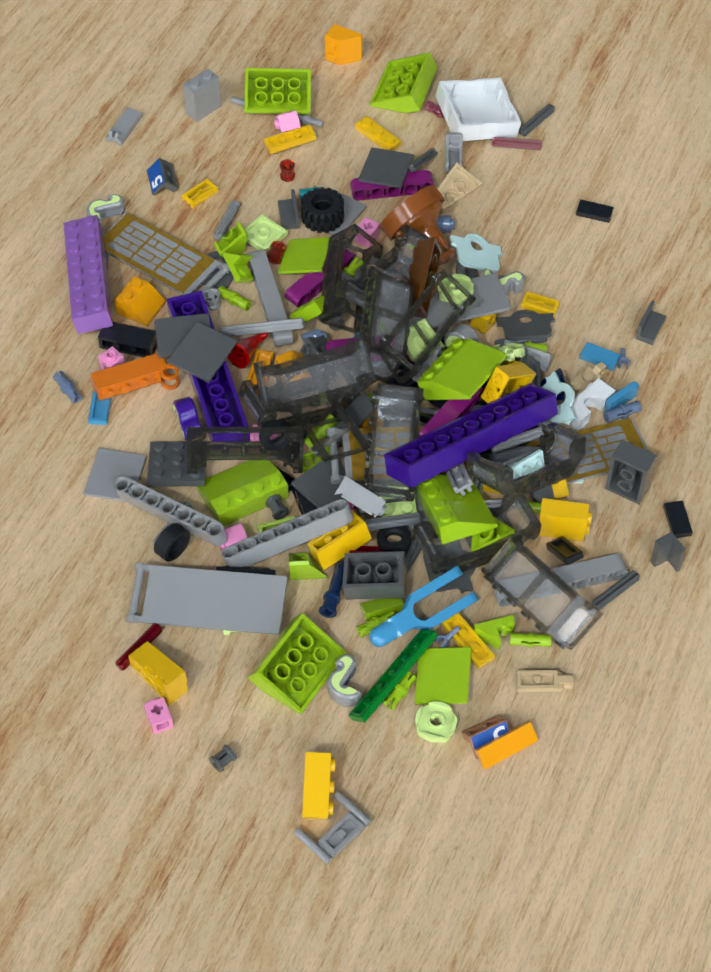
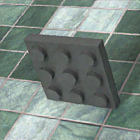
(169, 466)

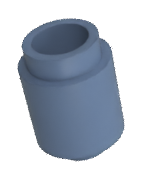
(445, 223)

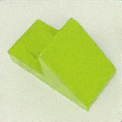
(238, 266)
(490, 630)

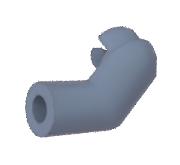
(314, 333)

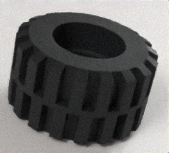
(322, 210)

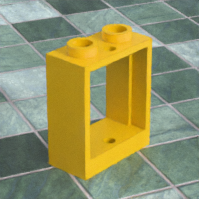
(518, 373)

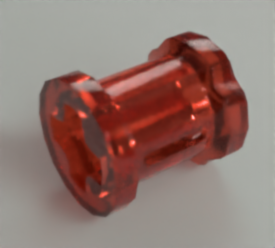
(287, 170)
(277, 250)

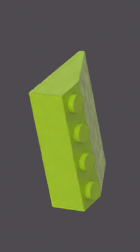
(405, 83)
(277, 90)
(460, 370)
(242, 490)
(451, 513)
(297, 664)

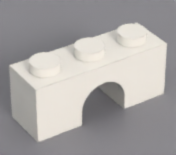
(593, 396)

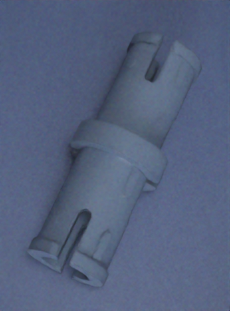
(67, 387)
(622, 411)

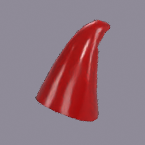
(245, 350)

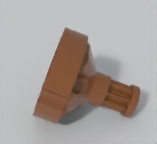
(421, 213)

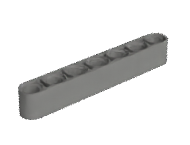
(269, 295)
(177, 513)
(288, 534)
(585, 573)

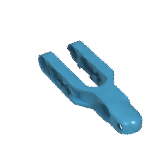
(407, 620)

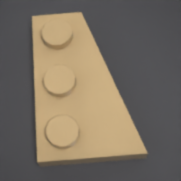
(457, 185)

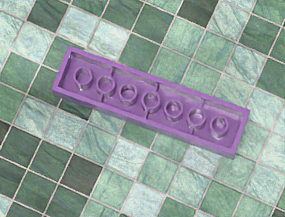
(87, 274)

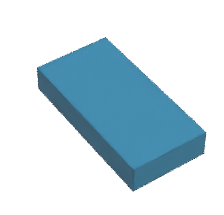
(596, 354)
(622, 396)
(99, 410)

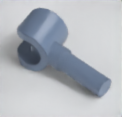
(623, 359)
(447, 637)

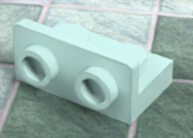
(528, 464)

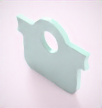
(475, 258)
(565, 411)

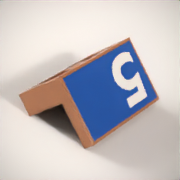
(485, 732)

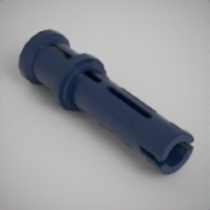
(332, 596)

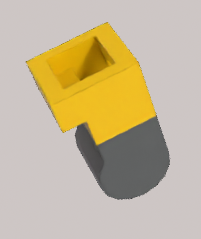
(555, 491)

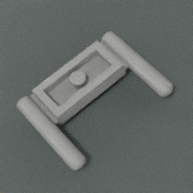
(340, 835)

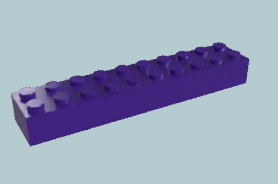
(219, 398)
(473, 432)

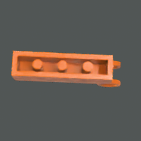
(133, 376)

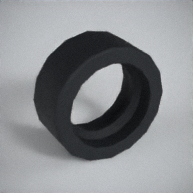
(171, 542)

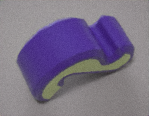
(186, 414)

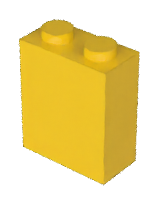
(564, 519)

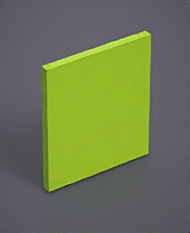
(304, 256)
(443, 676)

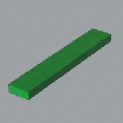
(392, 675)

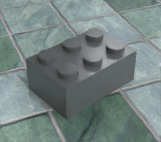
(630, 471)
(374, 575)

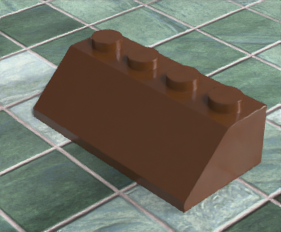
(424, 265)

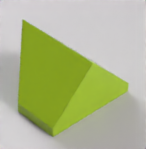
(233, 241)
(491, 536)
(303, 567)

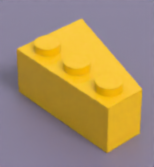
(333, 545)
(159, 672)
(318, 786)

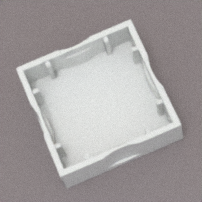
(478, 108)

